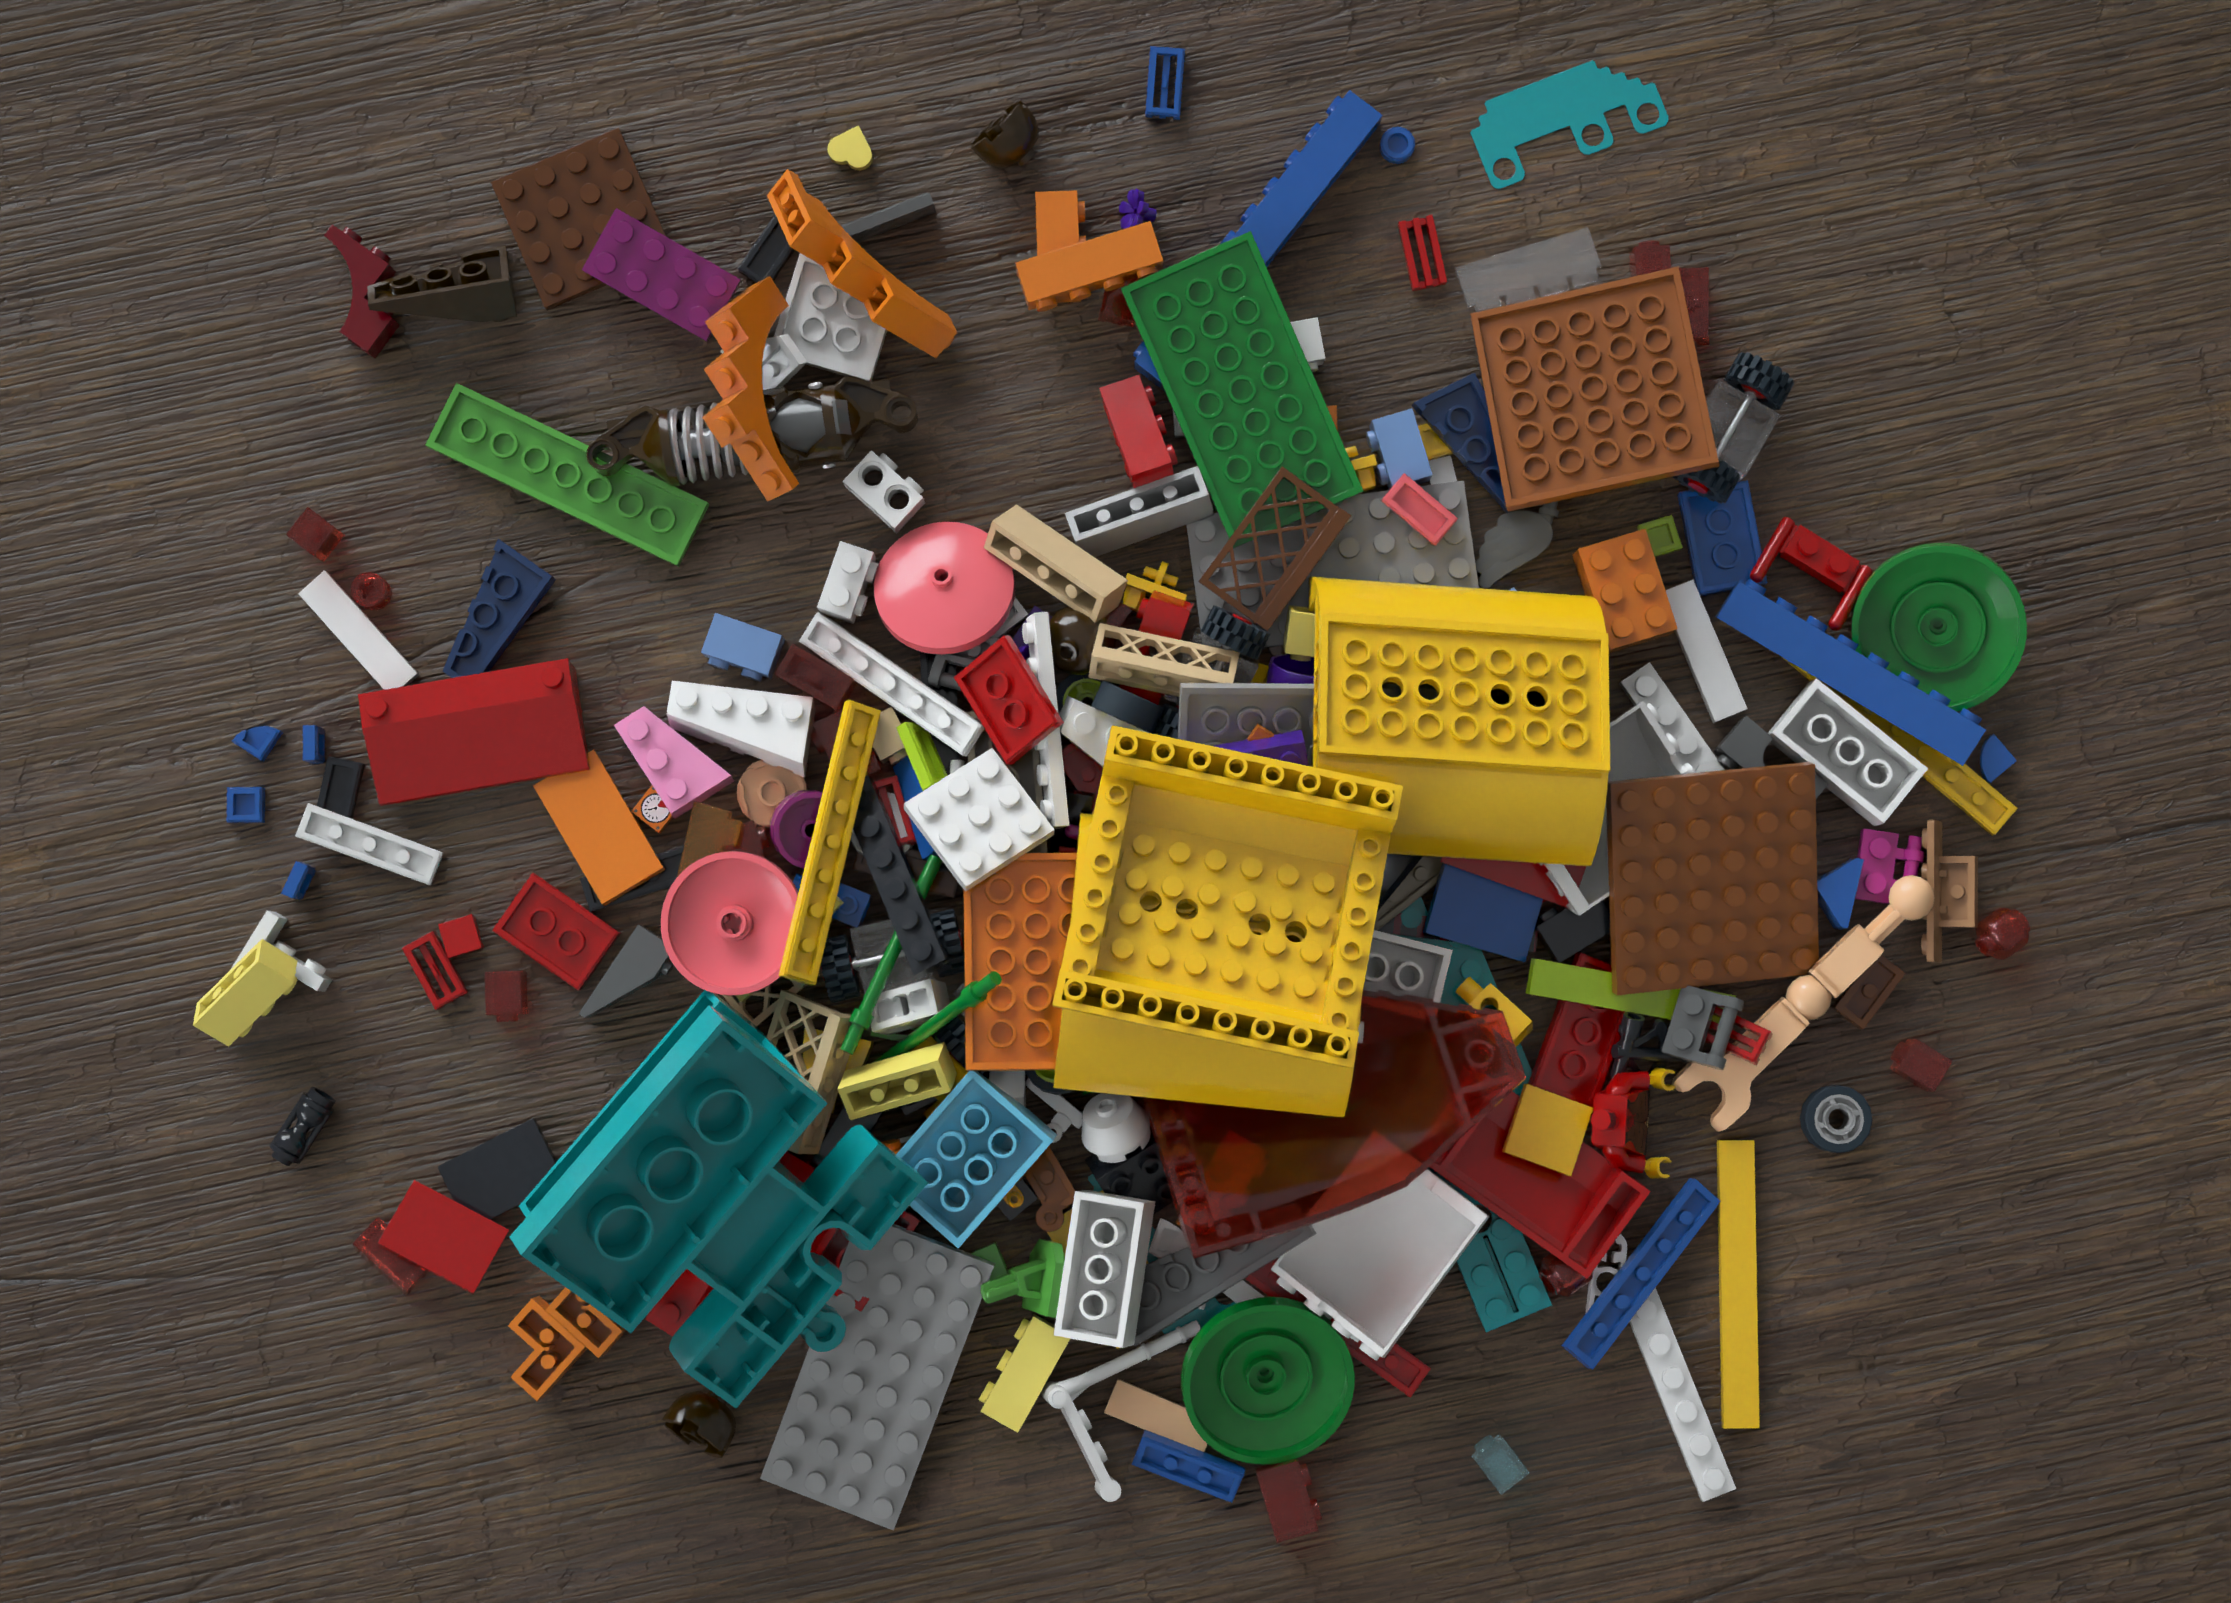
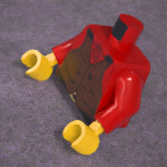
(1622, 1121)

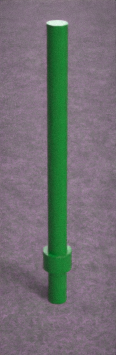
(970, 997)
(862, 1017)

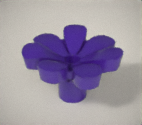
(1136, 210)

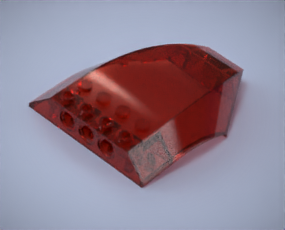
(1413, 1094)

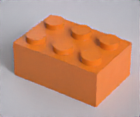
(1628, 588)

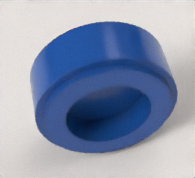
(1397, 145)

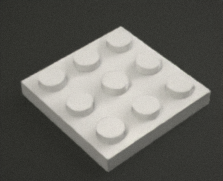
(829, 324)
(978, 819)

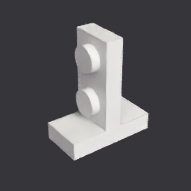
(268, 929)

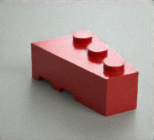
(1138, 431)

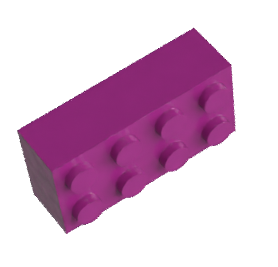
(660, 274)

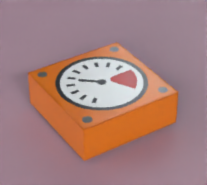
(653, 810)

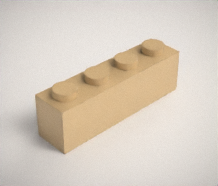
(1055, 563)

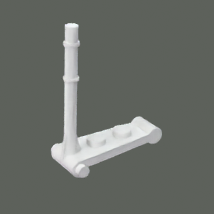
(1062, 1394)

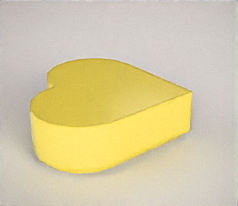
(851, 149)

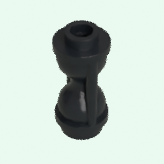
(311, 1111)

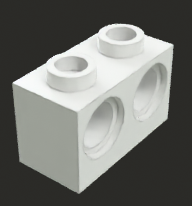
(878, 497)
(908, 1006)

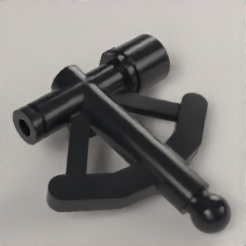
(1629, 1047)

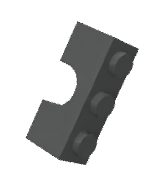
(1745, 749)

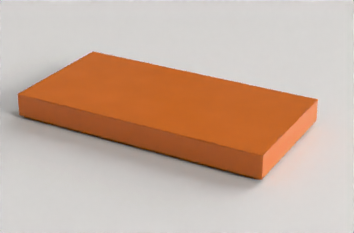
(599, 830)

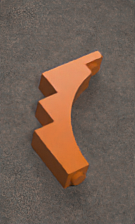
(851, 269)

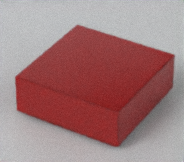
(460, 936)

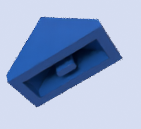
(1838, 892)

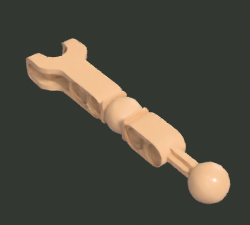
(1808, 999)

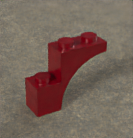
(364, 327)

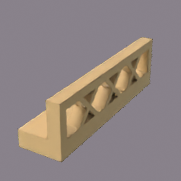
(1160, 672)

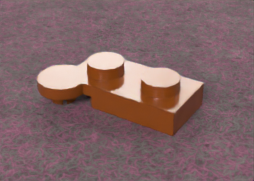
(1052, 1190)

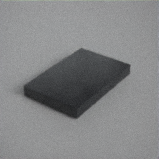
(499, 1171)

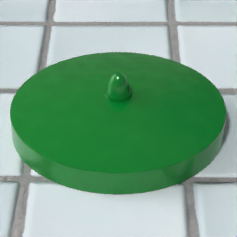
(1944, 621)
(1267, 1380)

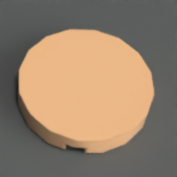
(764, 788)

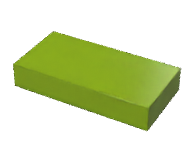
(922, 754)

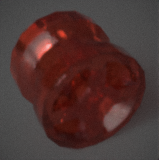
(378, 595)

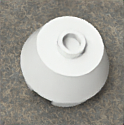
(1114, 1127)

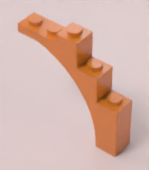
(737, 375)

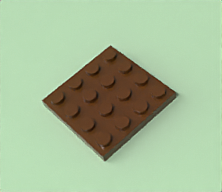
(564, 206)

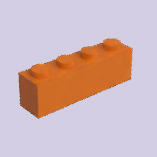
(1089, 266)

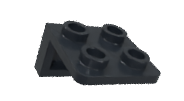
(1136, 1177)

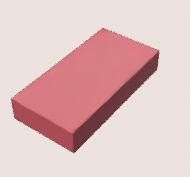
(1419, 509)

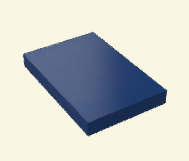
(1720, 539)
(1482, 914)

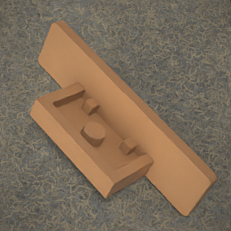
(1954, 889)

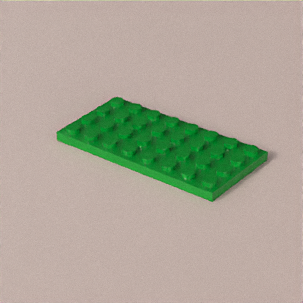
(1240, 384)

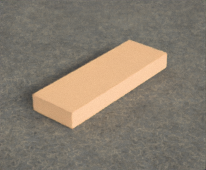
(1153, 1414)

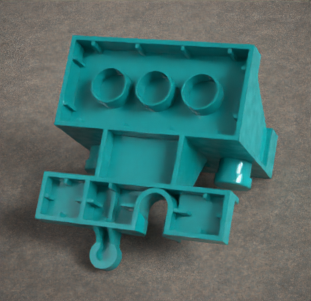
(692, 1180)

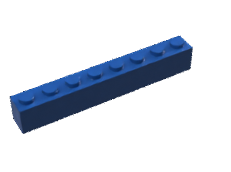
(1850, 672)

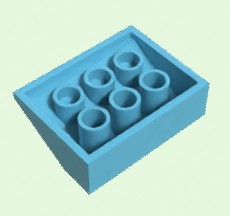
(972, 1154)

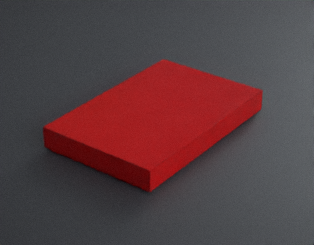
(1008, 699)
(556, 931)
(443, 1237)

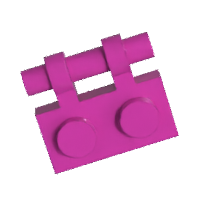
(1879, 856)

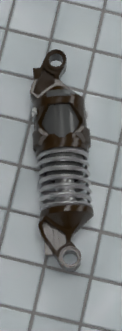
(807, 424)

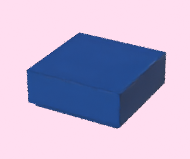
(313, 744)
(245, 805)
(298, 880)

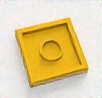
(1547, 1129)

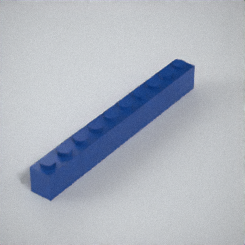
(1299, 188)

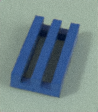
(1163, 111)

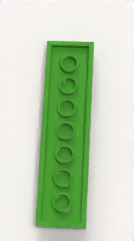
(558, 474)

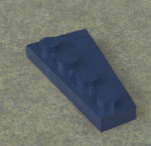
(1463, 423)
(504, 602)

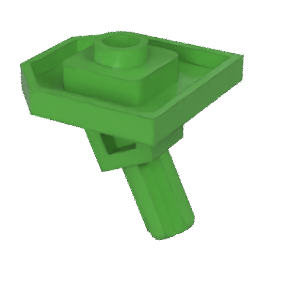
(1034, 1281)

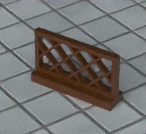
(1301, 565)

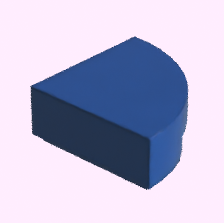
(258, 740)
(1994, 758)

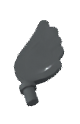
(1514, 542)

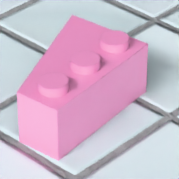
(671, 762)

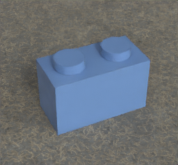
(1398, 448)
(743, 647)

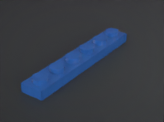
(1641, 1273)

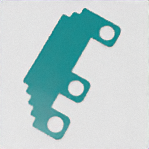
(1559, 101)

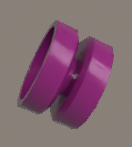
(789, 825)

